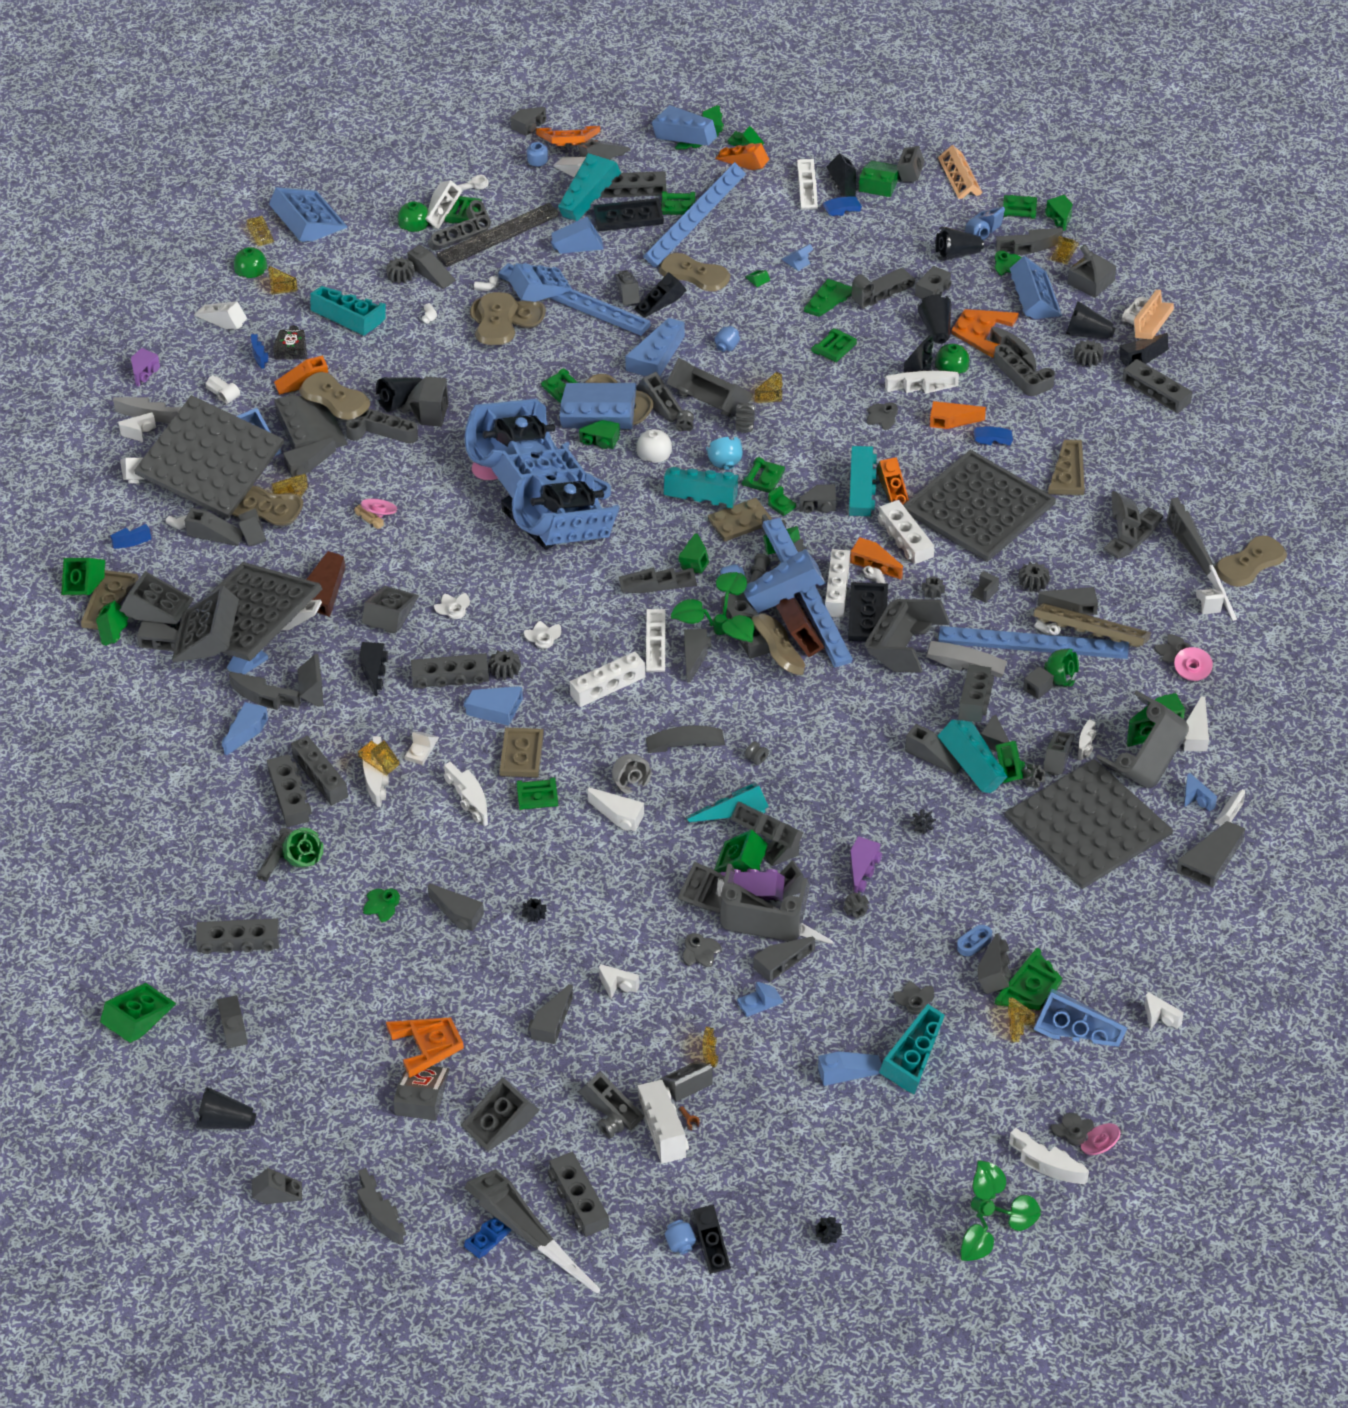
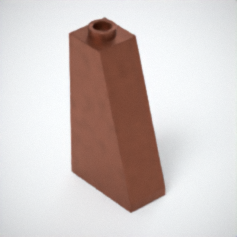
(329, 575)
(800, 626)

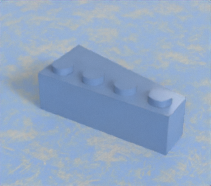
(684, 126)
(656, 349)
(784, 581)

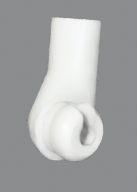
(178, 523)

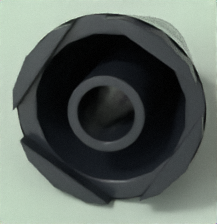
(956, 243)
(936, 316)
(1089, 323)
(395, 391)
(223, 1112)

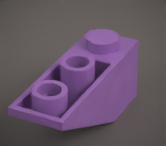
(862, 861)
(765, 885)

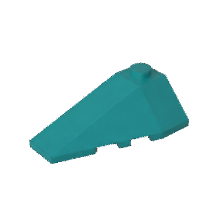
(724, 807)

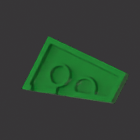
(827, 297)

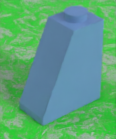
(577, 237)
(494, 704)

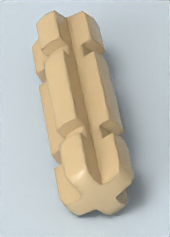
(370, 517)

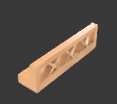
(961, 168)
(1152, 316)

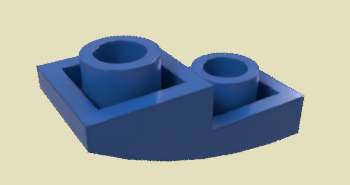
(840, 205)
(259, 353)
(988, 434)
(126, 538)
(489, 1236)

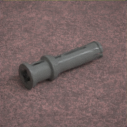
(759, 567)
(274, 856)

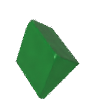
(758, 277)

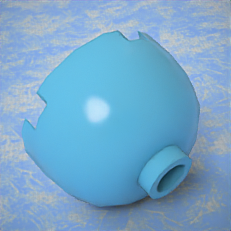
(725, 452)

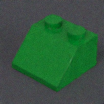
(82, 575)
(742, 852)

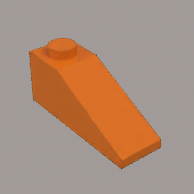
(872, 554)

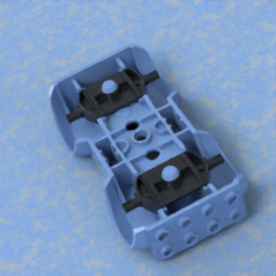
(555, 509)

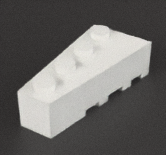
(663, 1121)

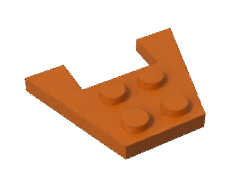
(561, 137)
(976, 325)
(434, 1037)

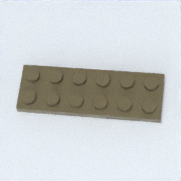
(1098, 626)

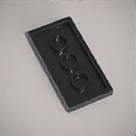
(628, 214)
(866, 608)

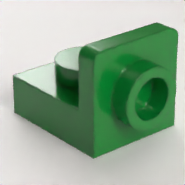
(780, 502)

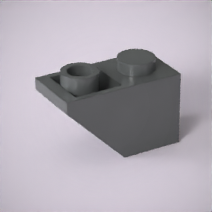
(525, 119)
(823, 494)
(275, 1188)

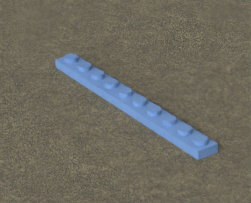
(694, 215)
(594, 307)
(811, 599)
(1032, 642)

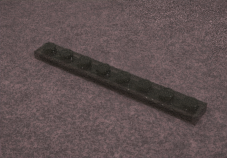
(497, 234)

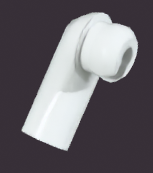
(493, 283)
(430, 314)
(874, 574)
(1048, 629)

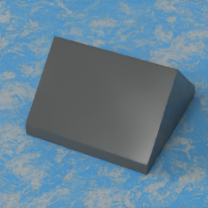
(310, 681)
(688, 1080)

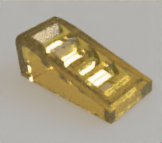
(255, 222)

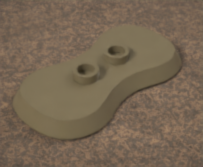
(705, 276)
(528, 314)
(496, 318)
(341, 401)
(643, 401)
(275, 508)
(1244, 566)
(779, 643)

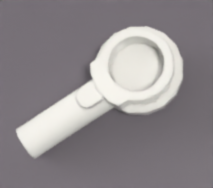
(478, 182)

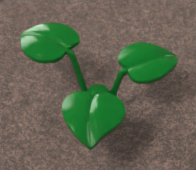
(740, 626)
(986, 1183)

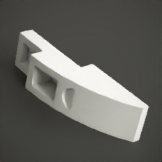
(375, 780)
(470, 791)
(1051, 1163)

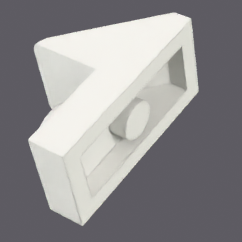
(134, 426)
(1210, 600)
(421, 747)
(613, 978)
(1159, 1009)

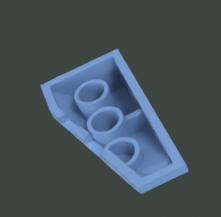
(1071, 1018)

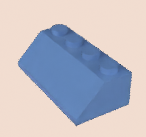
(1034, 290)

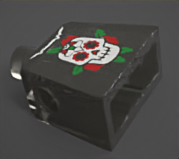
(290, 344)

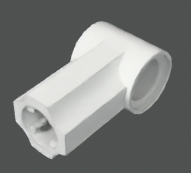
(224, 391)

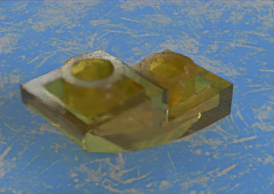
(709, 1047)

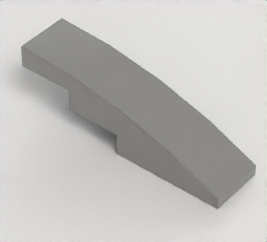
(140, 405)
(960, 657)

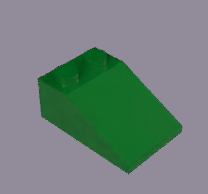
(879, 178)
(1141, 726)
(135, 1011)

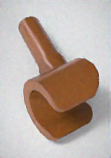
(689, 1118)

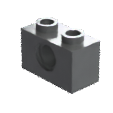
(910, 164)
(933, 283)

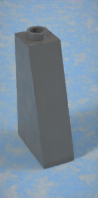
(1212, 855)

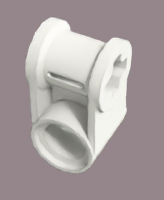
(1131, 312)

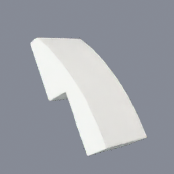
(1085, 742)

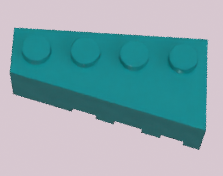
(587, 185)
(347, 310)
(861, 481)
(701, 485)
(973, 754)
(913, 1050)

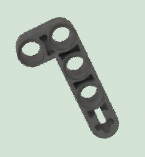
(458, 229)
(869, 293)
(1021, 374)
(383, 425)

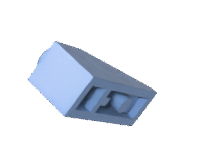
(847, 1066)

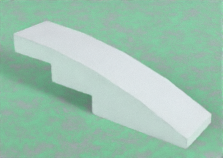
(807, 184)
(927, 380)
(655, 640)

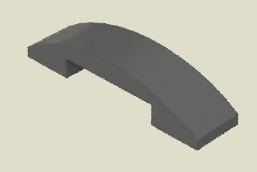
(1002, 336)
(1149, 522)
(684, 736)

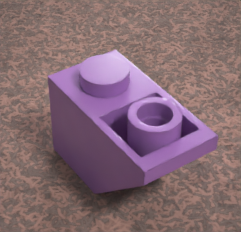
(144, 365)

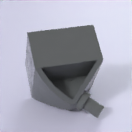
(1091, 273)
(428, 401)

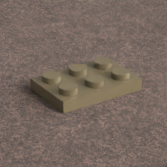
(739, 520)
(521, 752)

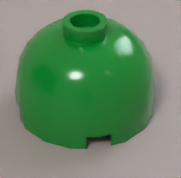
(412, 217)
(249, 262)
(952, 358)
(1062, 663)
(302, 848)

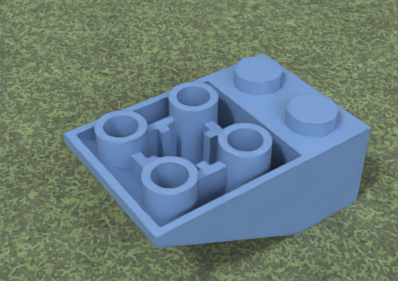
(537, 282)

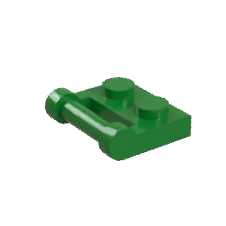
(673, 202)
(1020, 206)
(452, 217)
(837, 348)
(555, 386)
(768, 478)
(537, 794)

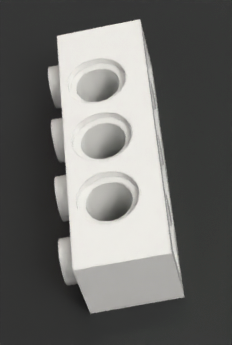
(906, 532)
(837, 582)
(607, 679)

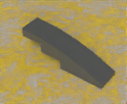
(652, 581)
(767, 825)

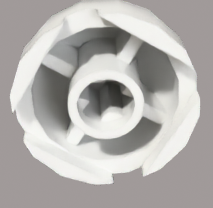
(654, 446)

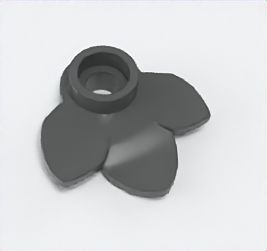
(882, 414)
(1171, 648)
(701, 952)
(914, 995)
(1073, 1128)

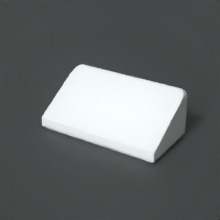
(1231, 808)

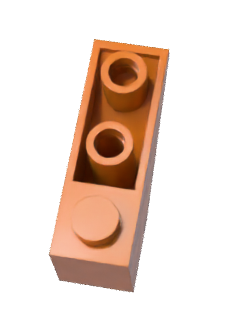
(750, 156)
(294, 378)
(953, 415)
(892, 480)

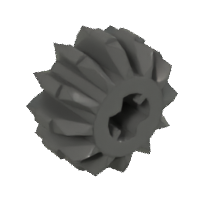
(400, 270)
(1088, 353)
(745, 417)
(1034, 576)
(504, 664)

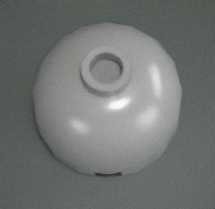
(632, 769)

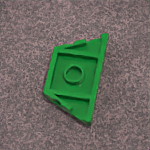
(1031, 983)

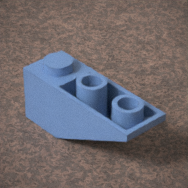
(247, 725)

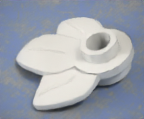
(453, 607)
(543, 635)

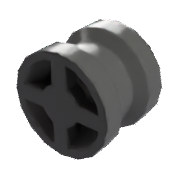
(684, 420)
(756, 753)
(611, 1125)

